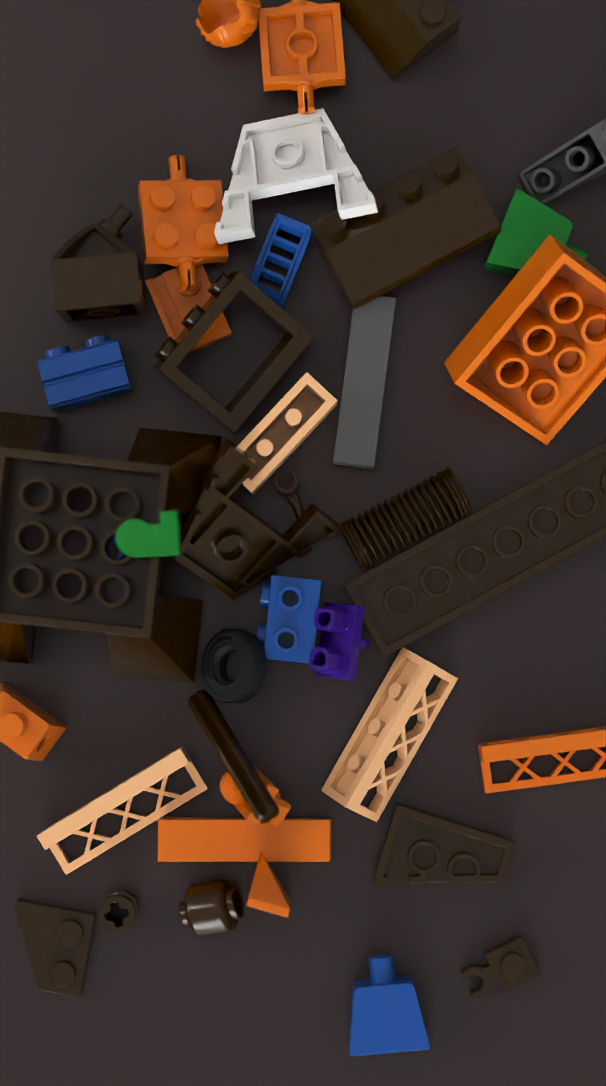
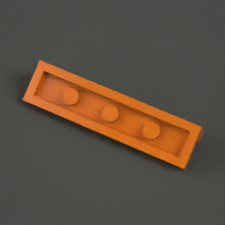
(542, 745)

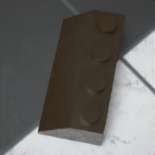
(401, 30)
(418, 226)

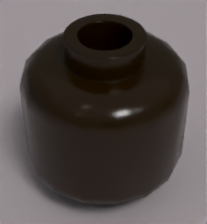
(211, 907)

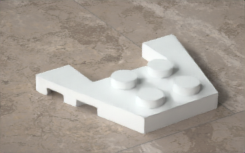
(286, 158)

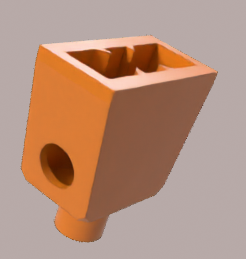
(26, 725)

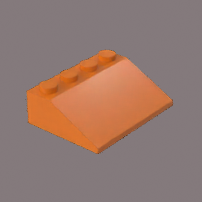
(538, 343)

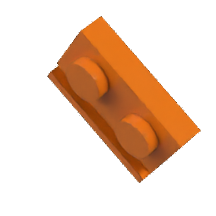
(175, 304)

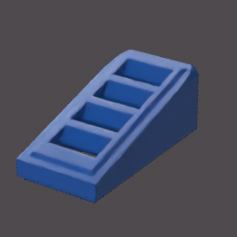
(272, 239)

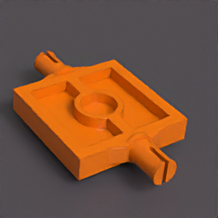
(302, 49)
(180, 222)

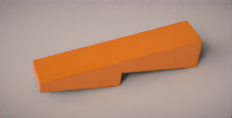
(241, 841)

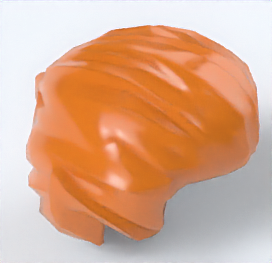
(227, 21)

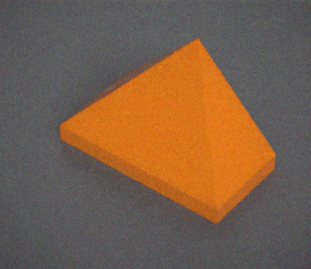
(267, 892)

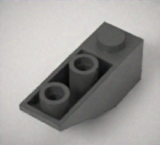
(568, 166)

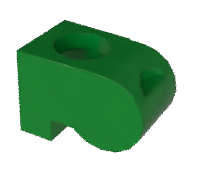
(147, 540)

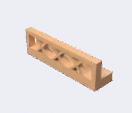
(383, 732)
(116, 796)

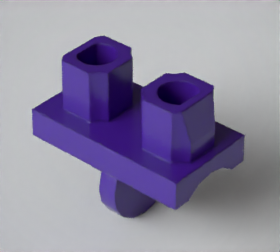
(339, 641)

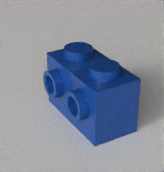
(290, 618)

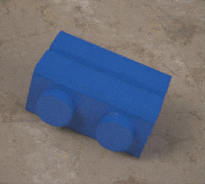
(84, 373)

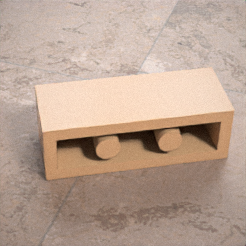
(285, 428)

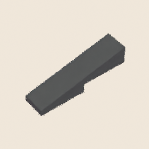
(364, 383)

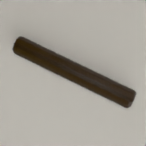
(233, 757)

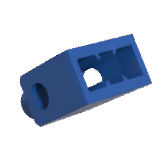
(385, 1012)

